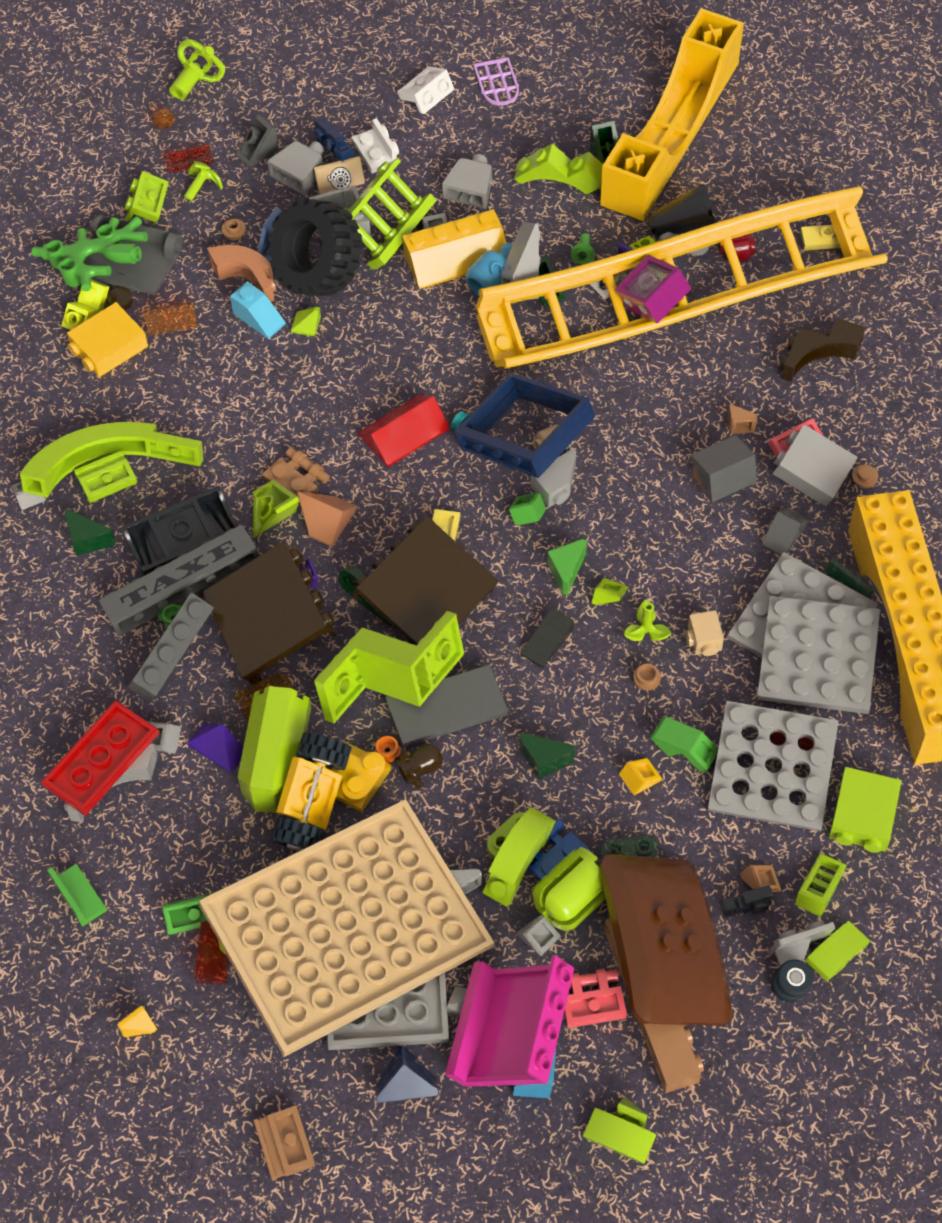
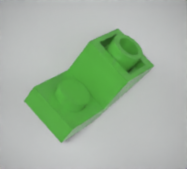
(680, 738)

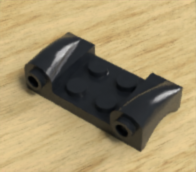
(178, 529)

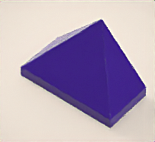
(217, 745)

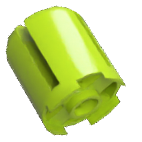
(570, 890)

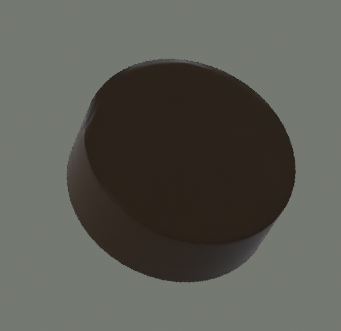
(121, 296)

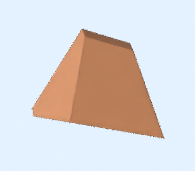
(325, 516)

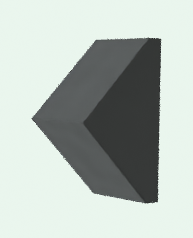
(785, 531)

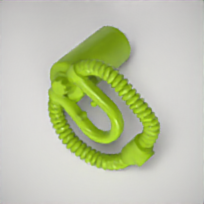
(192, 73)

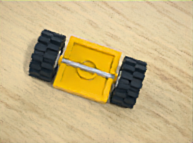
(310, 791)

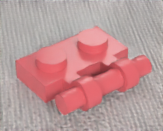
(596, 1005)

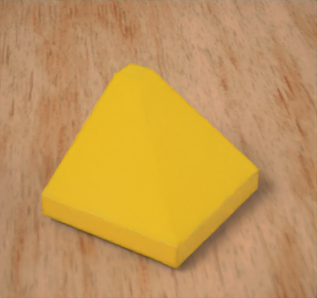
(136, 1023)

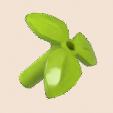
(203, 172)
(646, 616)

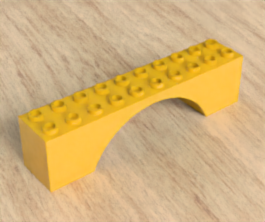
(644, 163)
(896, 559)

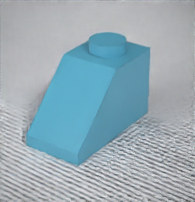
(256, 310)

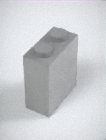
(814, 464)

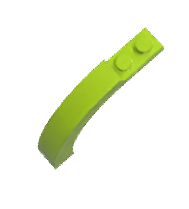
(98, 441)

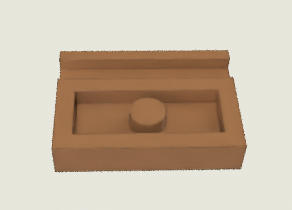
(284, 1143)

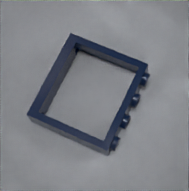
(472, 431)

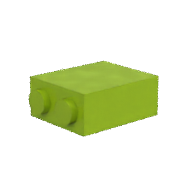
(865, 810)

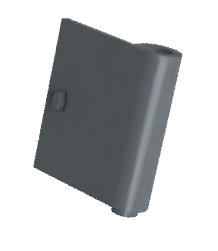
(155, 263)

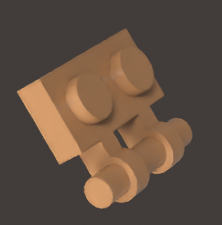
(291, 479)

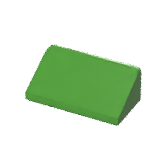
(184, 914)

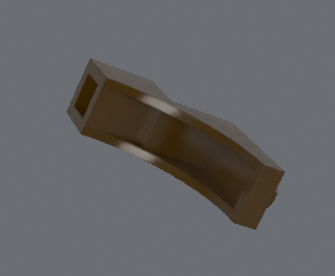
(839, 341)

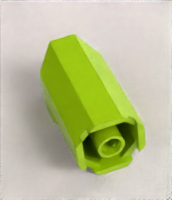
(270, 744)

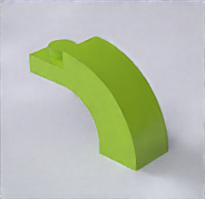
(516, 854)

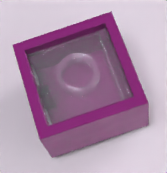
(653, 288)

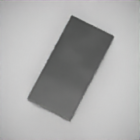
(452, 706)

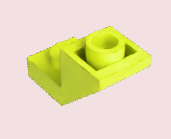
(88, 305)

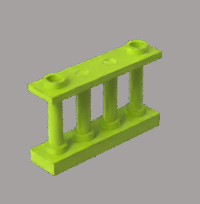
(406, 221)

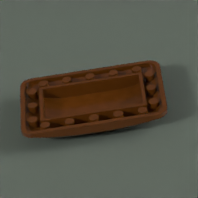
(666, 941)

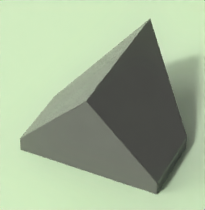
(259, 142)

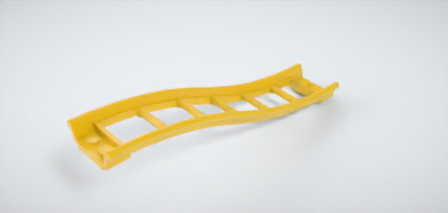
(502, 333)

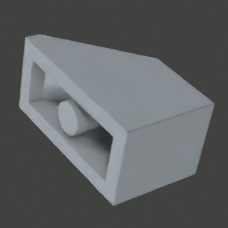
(557, 480)

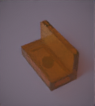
(170, 318)

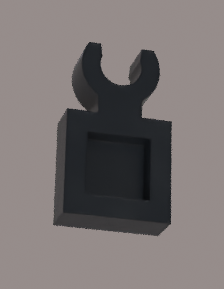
(749, 901)

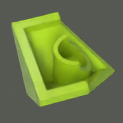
(272, 505)

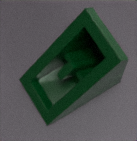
(603, 140)
(88, 534)
(545, 754)

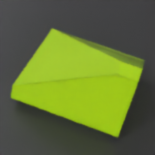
(306, 321)
(608, 592)
(631, 1113)

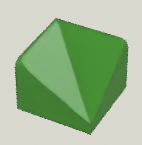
(527, 509)

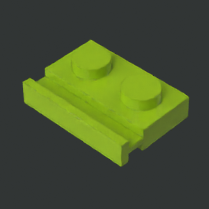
(105, 476)

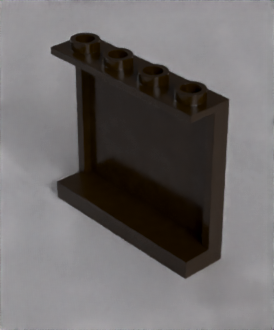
(424, 580)
(268, 610)

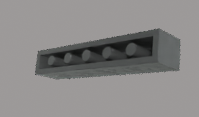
(175, 581)

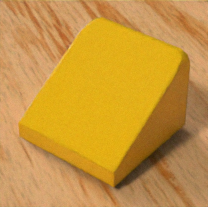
(639, 775)

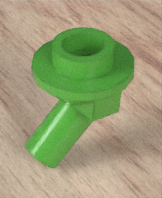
(583, 251)

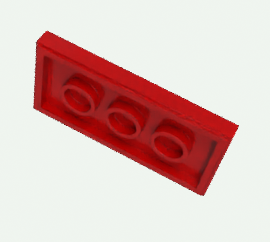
(100, 758)

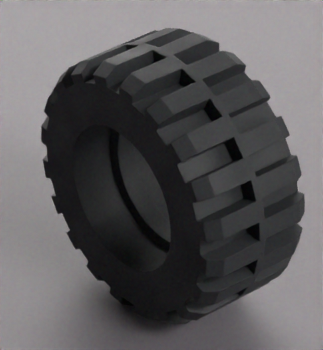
(291, 244)

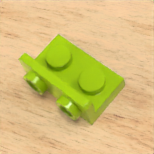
(147, 197)

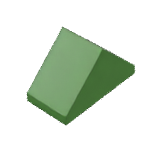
(566, 562)

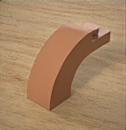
(244, 263)

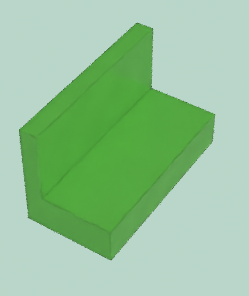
(78, 894)

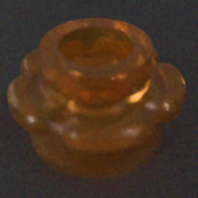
(163, 118)

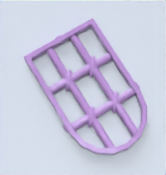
(490, 78)

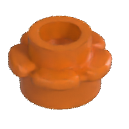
(391, 743)

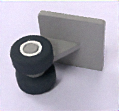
(795, 976)

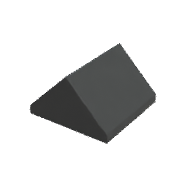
(725, 467)

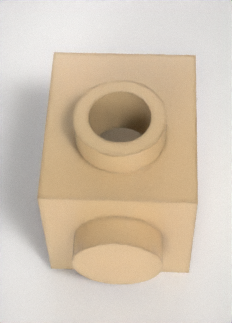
(705, 633)

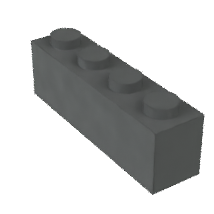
(170, 647)

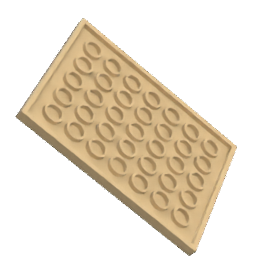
(345, 926)

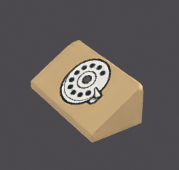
(339, 175)

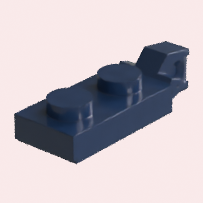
(332, 139)

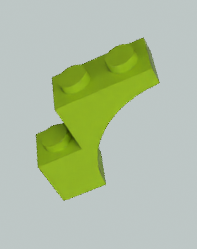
(552, 164)

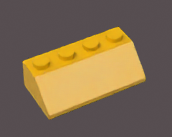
(450, 248)

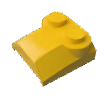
(361, 777)

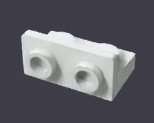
(427, 88)
(375, 146)

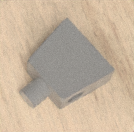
(296, 165)
(469, 182)

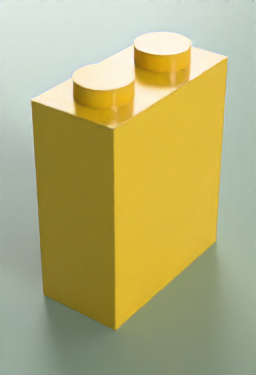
(106, 340)

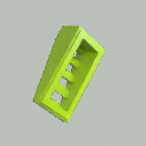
(812, 899)

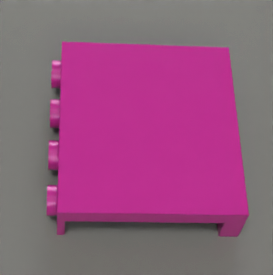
(509, 1024)

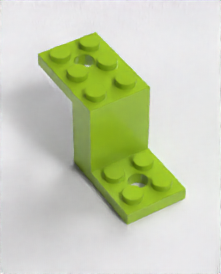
(389, 667)

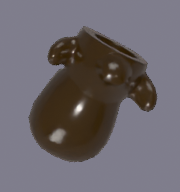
(418, 763)

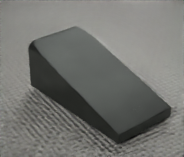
(548, 637)

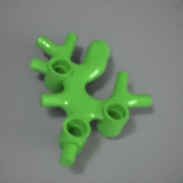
(71, 258)

